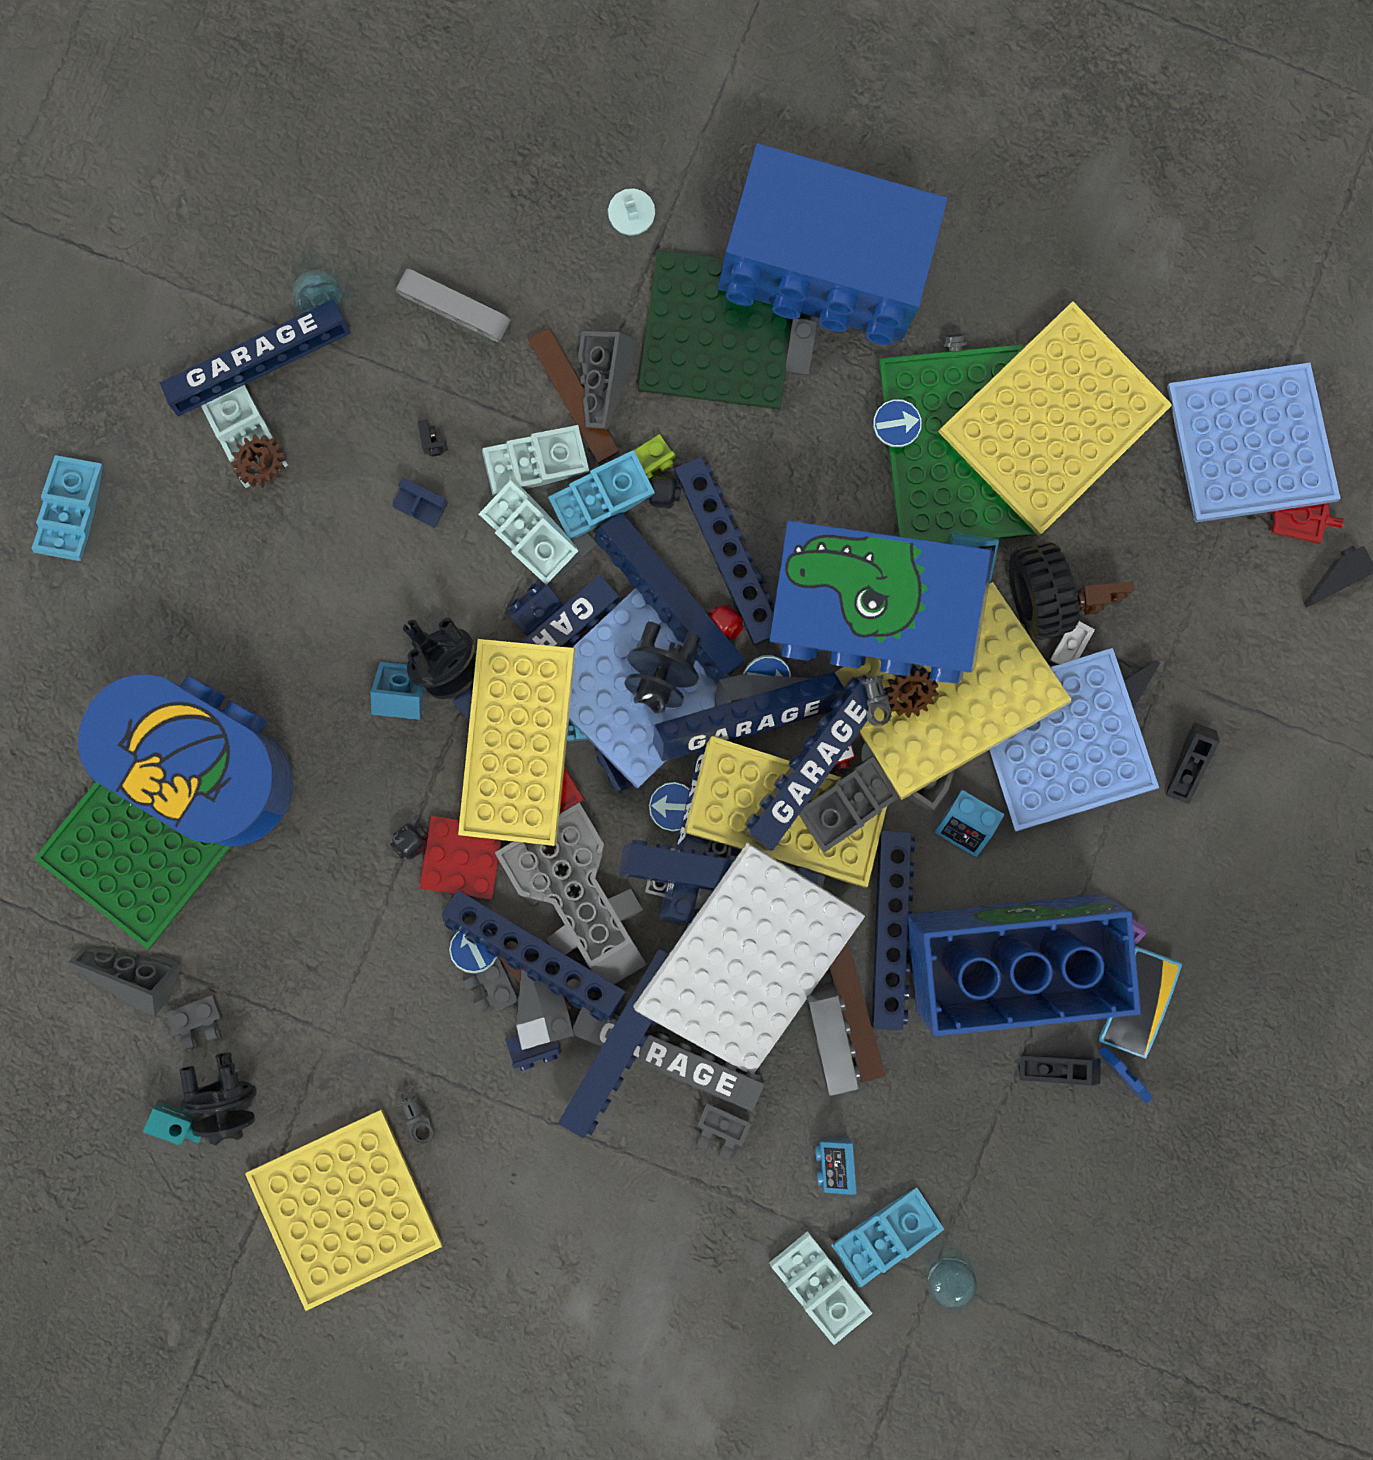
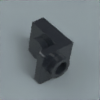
(427, 436)

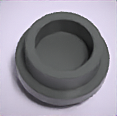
(955, 342)

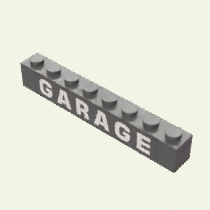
(681, 1063)

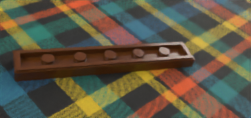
(571, 393)
(862, 1035)

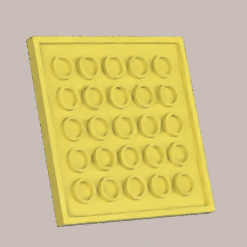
(344, 1209)

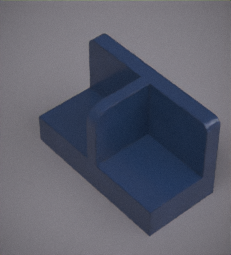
(419, 503)

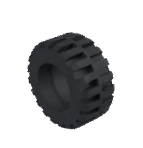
(1044, 590)

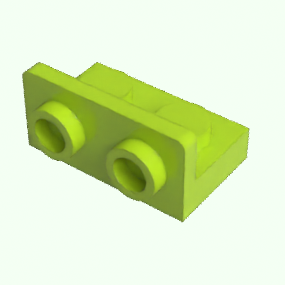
(655, 456)

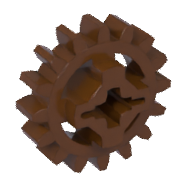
(247, 464)
(911, 692)

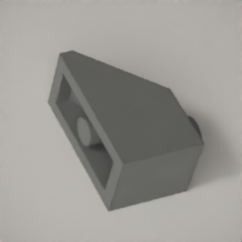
(800, 346)

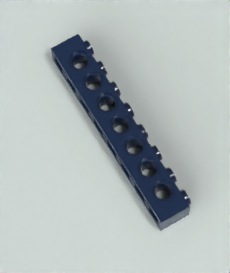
(699, 471)
(464, 906)
(883, 941)

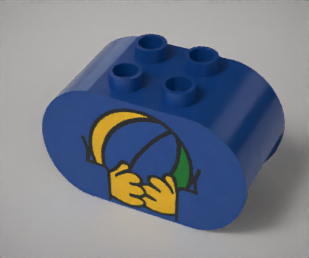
(187, 758)

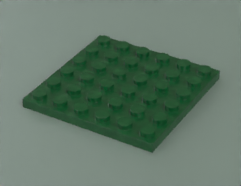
(705, 343)

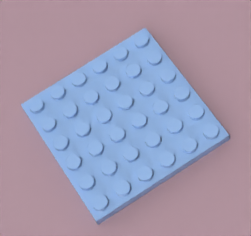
(1253, 442)
(604, 706)
(1079, 753)

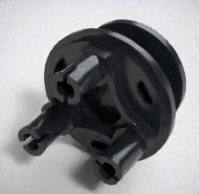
(441, 660)
(661, 670)
(218, 1098)

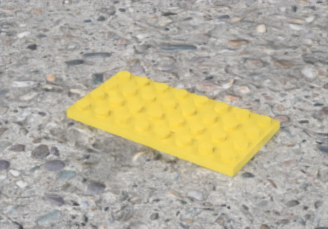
(517, 742)
(730, 791)

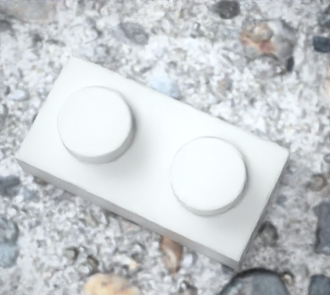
(1072, 644)

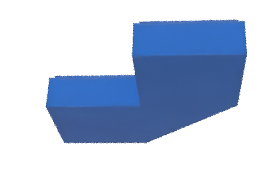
(1120, 1068)

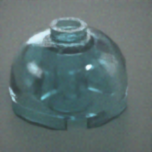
(314, 289)
(952, 1283)

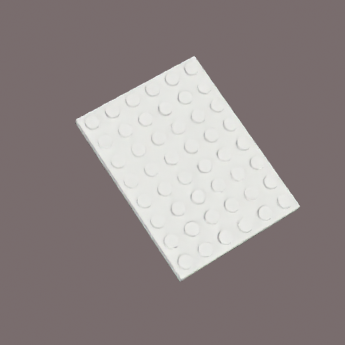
(749, 959)

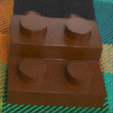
(1096, 597)

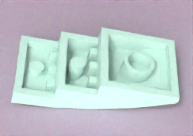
(236, 418)
(536, 459)
(529, 531)
(820, 1288)

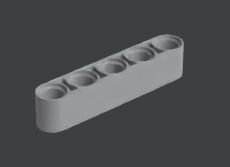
(452, 305)

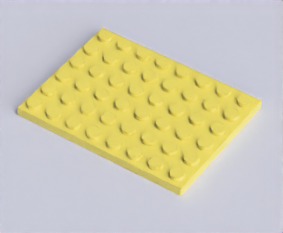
(1055, 418)
(991, 704)

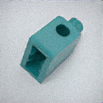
(162, 1120)

